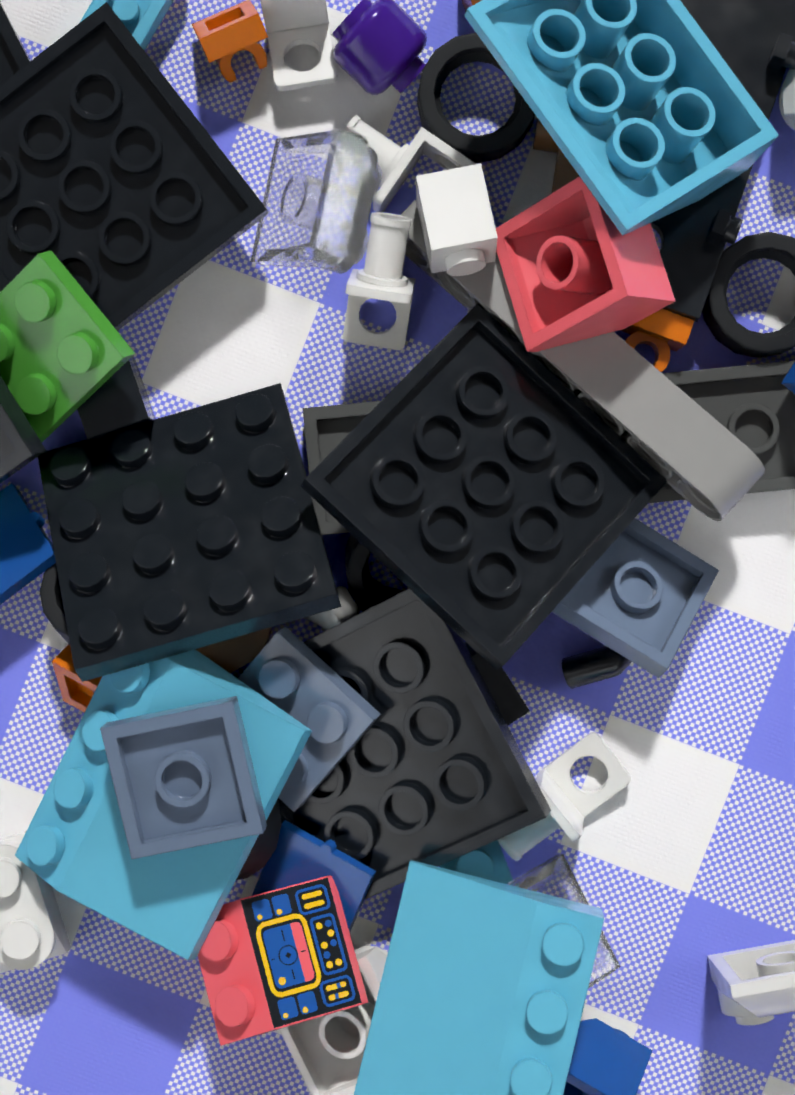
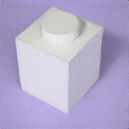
(456, 220)

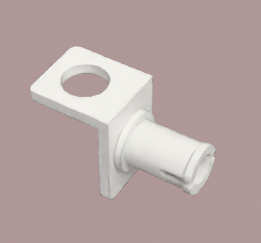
(293, 24)
(399, 161)
(382, 281)
(566, 800)

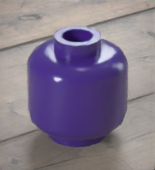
(380, 46)

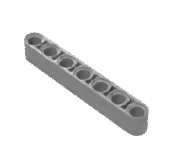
(626, 392)

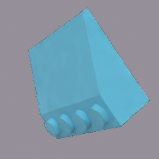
(628, 98)
(79, 830)
(479, 989)

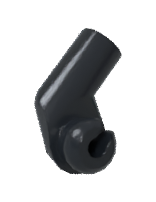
(593, 666)

